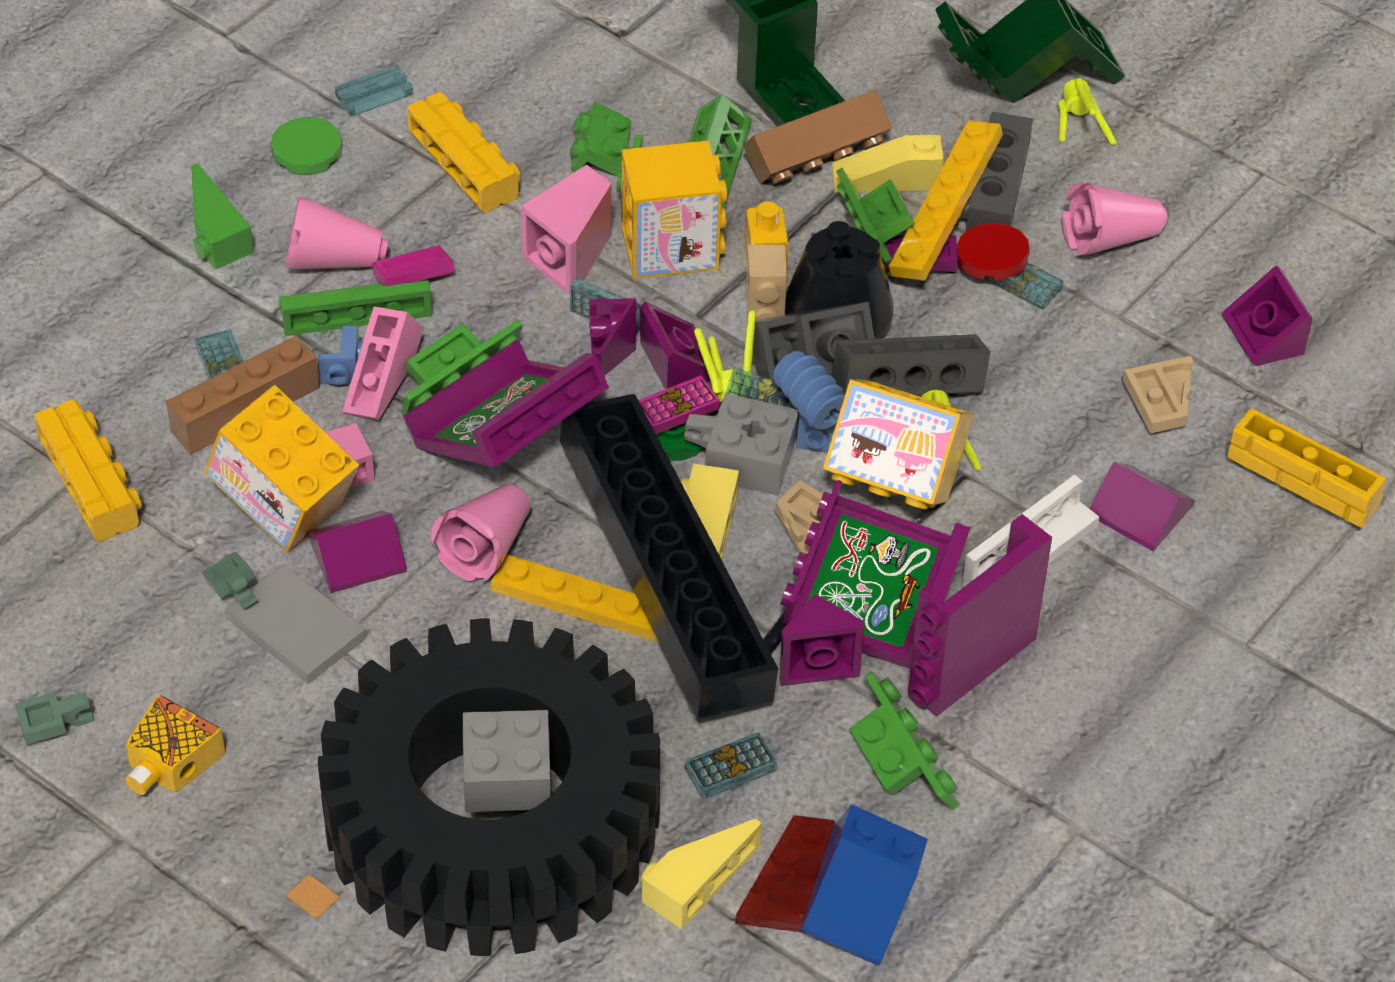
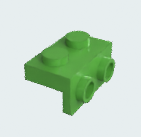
(600, 139)

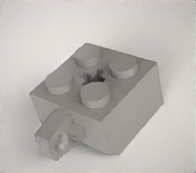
(748, 438)

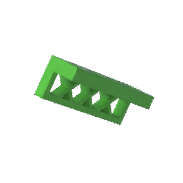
(714, 125)
(351, 306)

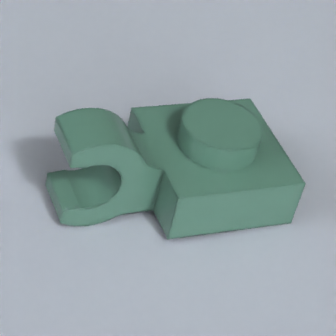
(231, 577)
(45, 715)

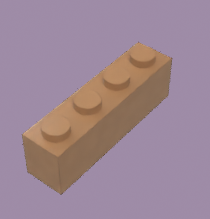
(818, 137)
(209, 406)

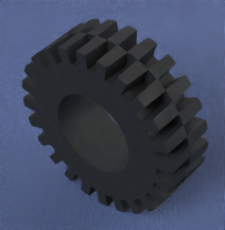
(489, 870)

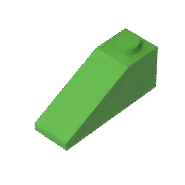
(219, 227)

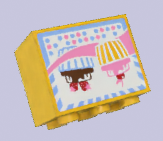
(672, 209)
(897, 443)
(280, 468)

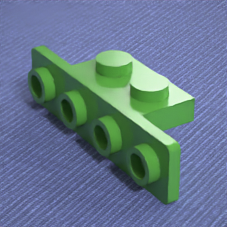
(877, 213)
(450, 359)
(895, 748)

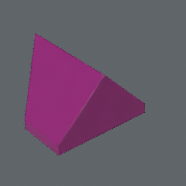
(612, 330)

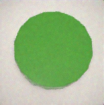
(306, 145)

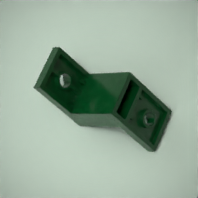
(1027, 45)
(779, 58)

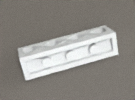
(1057, 514)

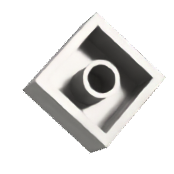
(505, 760)

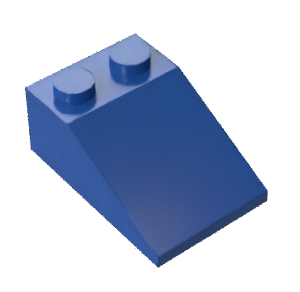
(863, 883)

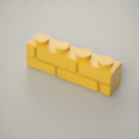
(463, 151)
(1307, 467)
(87, 469)

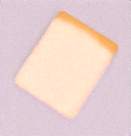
(312, 896)

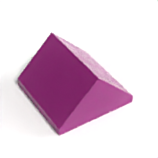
(1270, 320)
(670, 346)
(1139, 505)
(358, 550)
(821, 644)

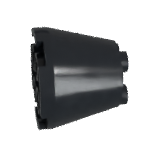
(842, 269)

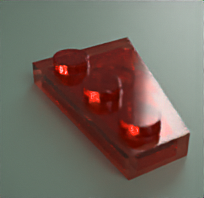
(788, 877)

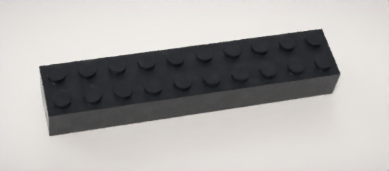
(668, 557)

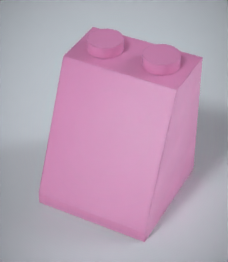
(568, 226)

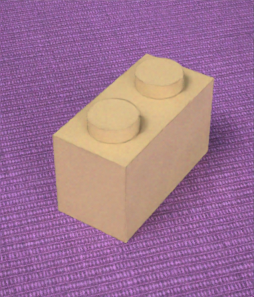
(766, 281)

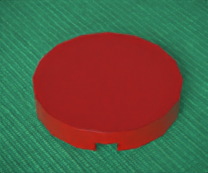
(993, 251)

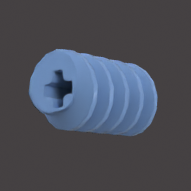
(810, 389)

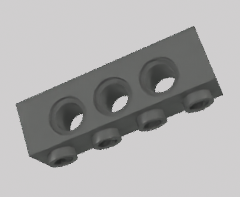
(1000, 182)
(915, 363)

